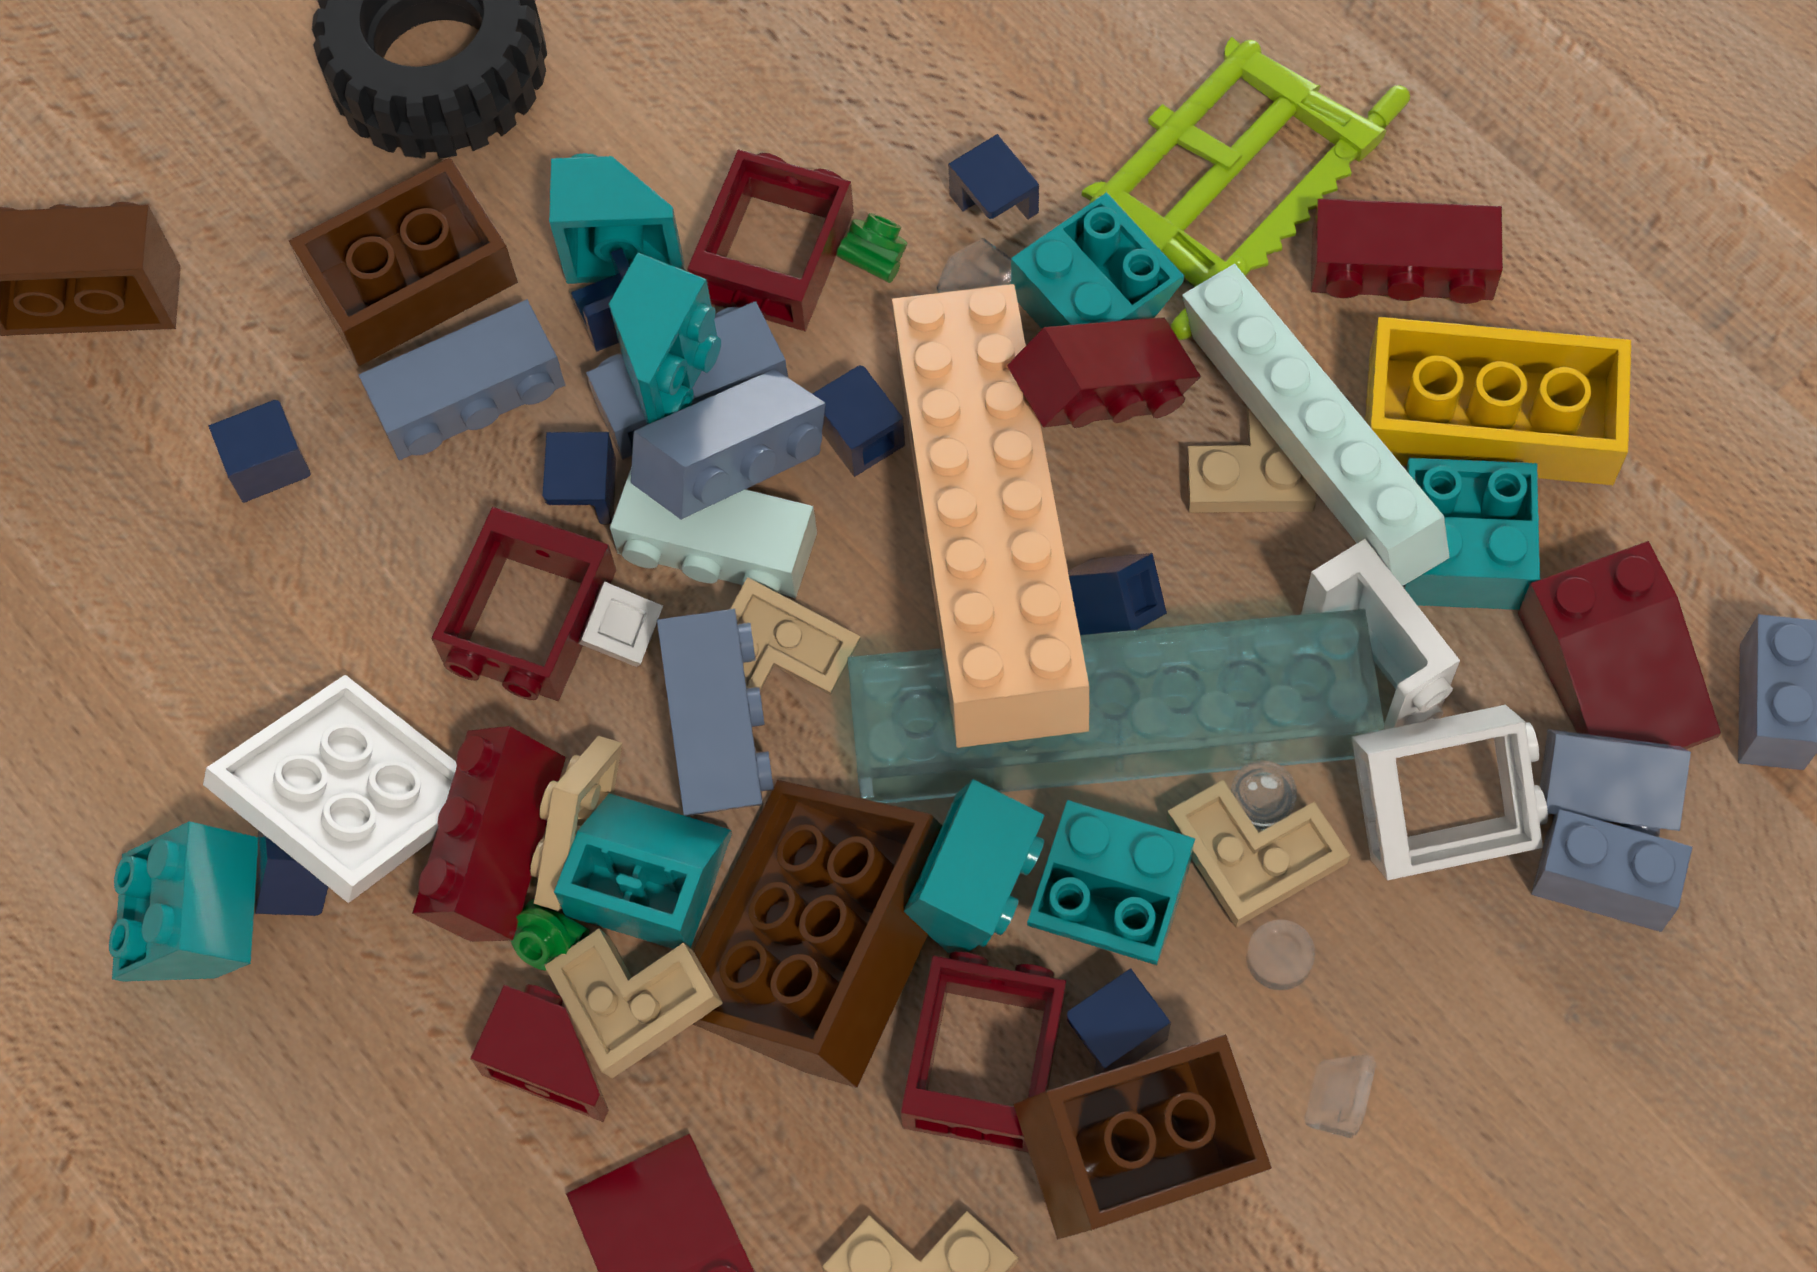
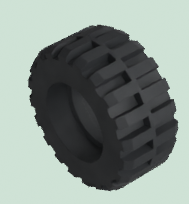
(435, 104)

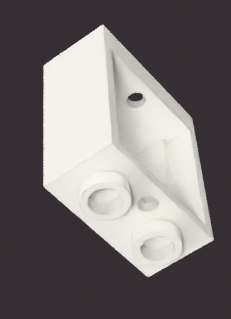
(1382, 804)

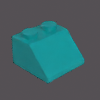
(605, 208)

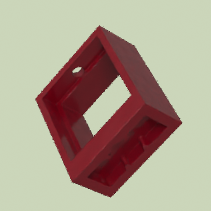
(771, 179)
(540, 547)
(966, 1117)

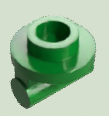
(874, 246)
(545, 934)

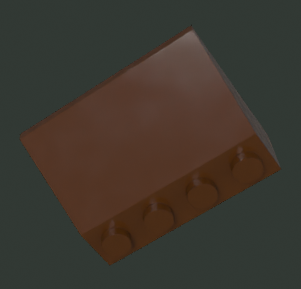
(815, 929)

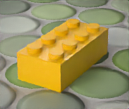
(1501, 397)

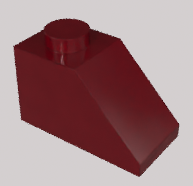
(538, 1051)

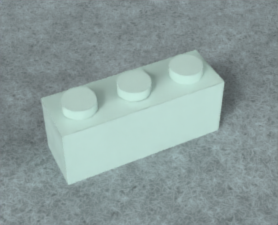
(727, 541)

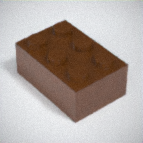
(404, 261)
(85, 270)
(1141, 1136)

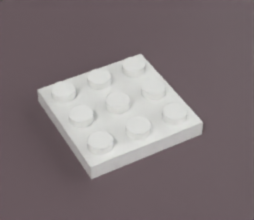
(339, 786)

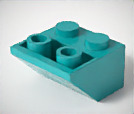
(1094, 270)
(664, 334)
(1489, 532)
(974, 867)
(642, 871)
(1112, 882)
(185, 905)

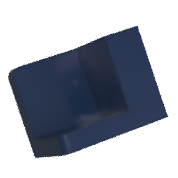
(993, 180)
(593, 304)
(860, 420)
(259, 451)
(580, 471)
(1116, 593)
(284, 884)
(1119, 1023)

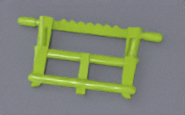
(1291, 96)

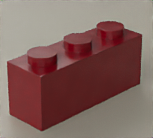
(1406, 250)
(1104, 372)
(487, 835)

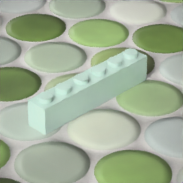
(1316, 425)

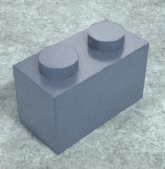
(1778, 693)
(1615, 780)
(1611, 870)

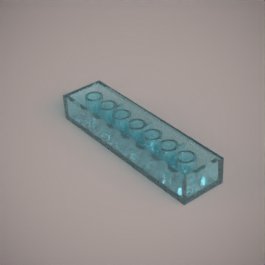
(1156, 709)

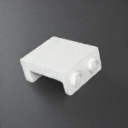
(1400, 634)

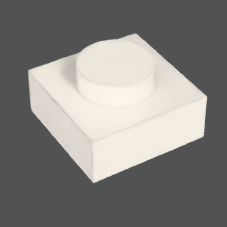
(620, 624)

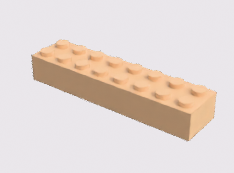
(989, 521)

